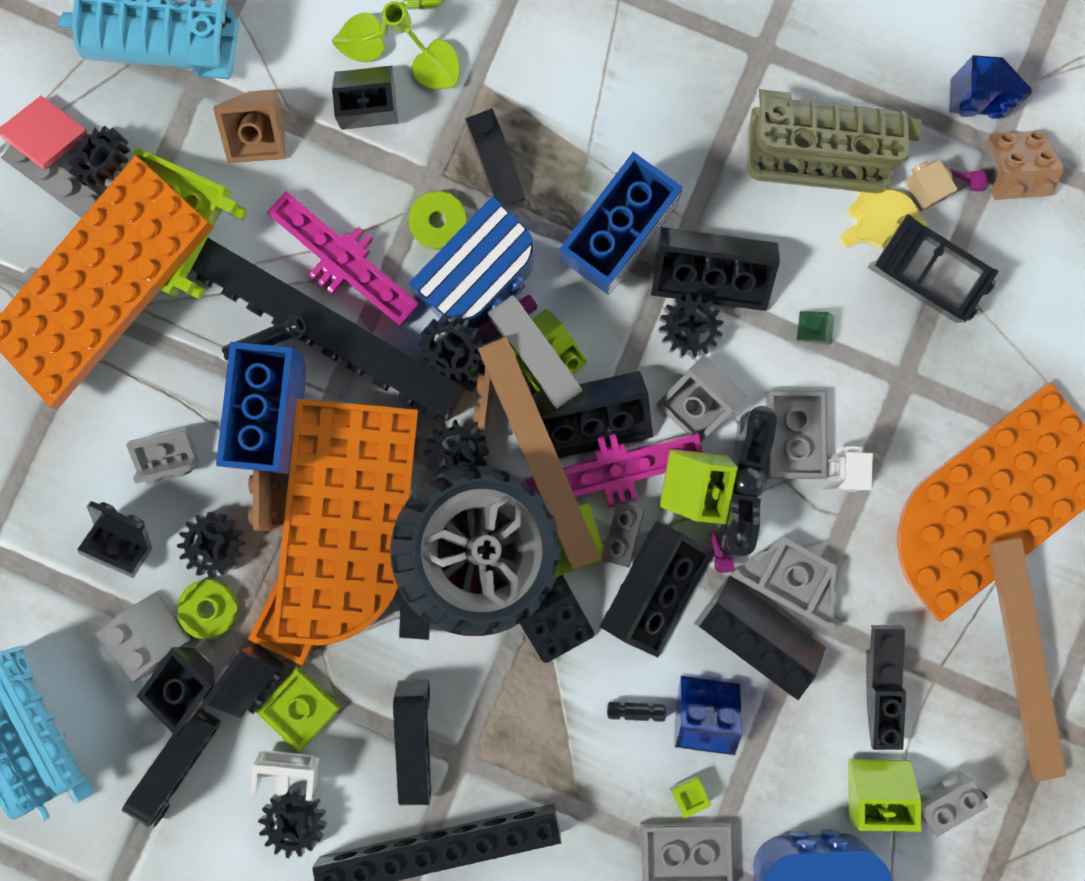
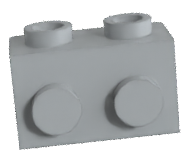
(162, 455)
(950, 802)

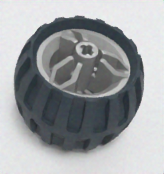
(524, 526)

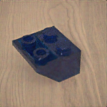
(987, 88)
(708, 716)

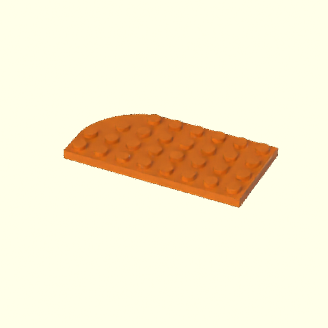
(1006, 484)
(340, 512)

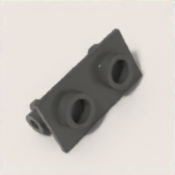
(623, 534)

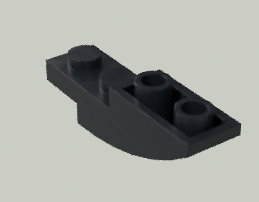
(885, 687)

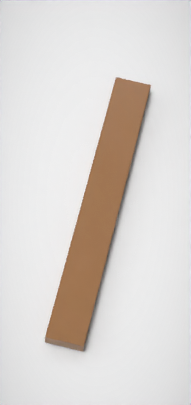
(539, 452)
(1027, 659)

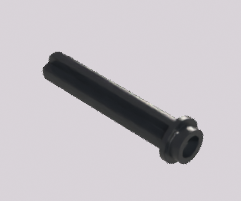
(291, 328)

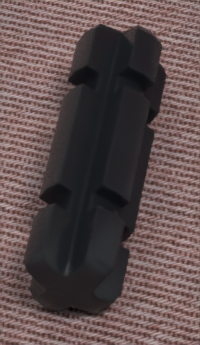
(636, 711)

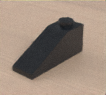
(495, 157)

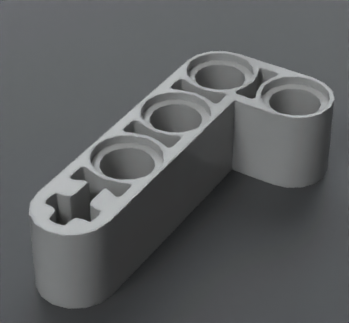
(534, 351)

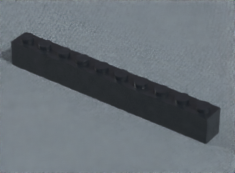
(328, 329)

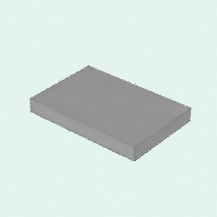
(800, 434)
(687, 851)

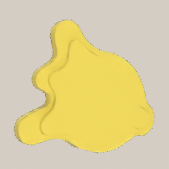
(878, 217)

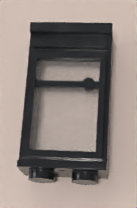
(934, 270)

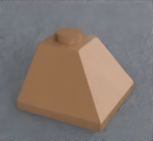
(252, 127)

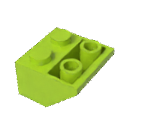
(561, 342)
(698, 485)
(883, 795)

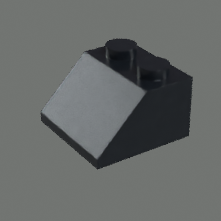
(245, 682)
(178, 687)

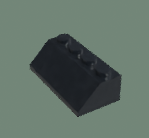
(715, 266)
(602, 408)
(656, 589)
(762, 637)

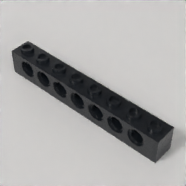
(444, 848)

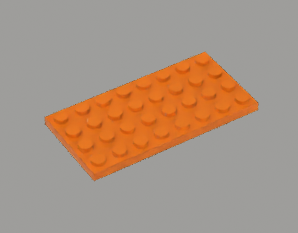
(98, 281)

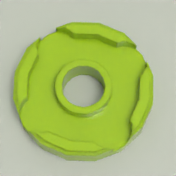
(430, 205)
(190, 604)

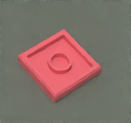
(42, 132)

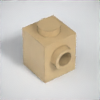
(930, 183)

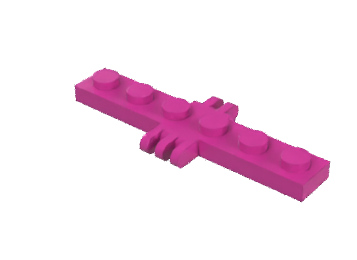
(343, 259)
(617, 468)

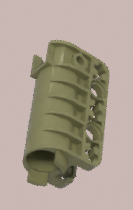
(828, 140)

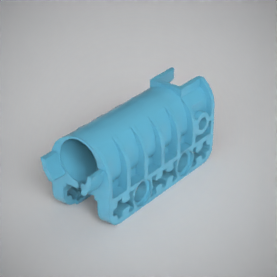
(156, 34)
(32, 751)

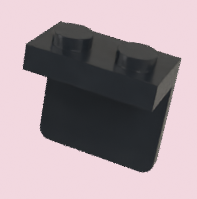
(116, 539)
(557, 623)

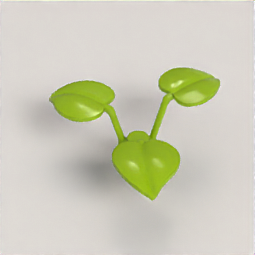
(363, 42)

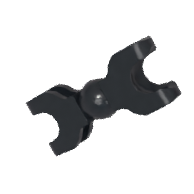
(751, 456)

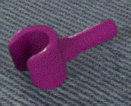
(977, 179)
(722, 563)

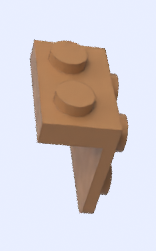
(1026, 165)
(482, 410)
(269, 500)

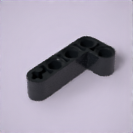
(412, 742)
(152, 794)

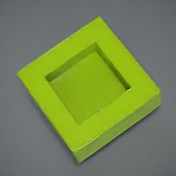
(690, 796)

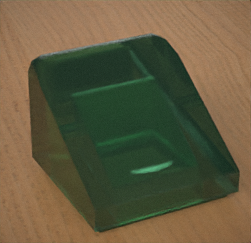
(815, 327)

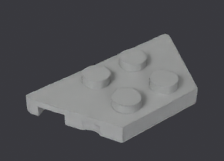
(793, 579)

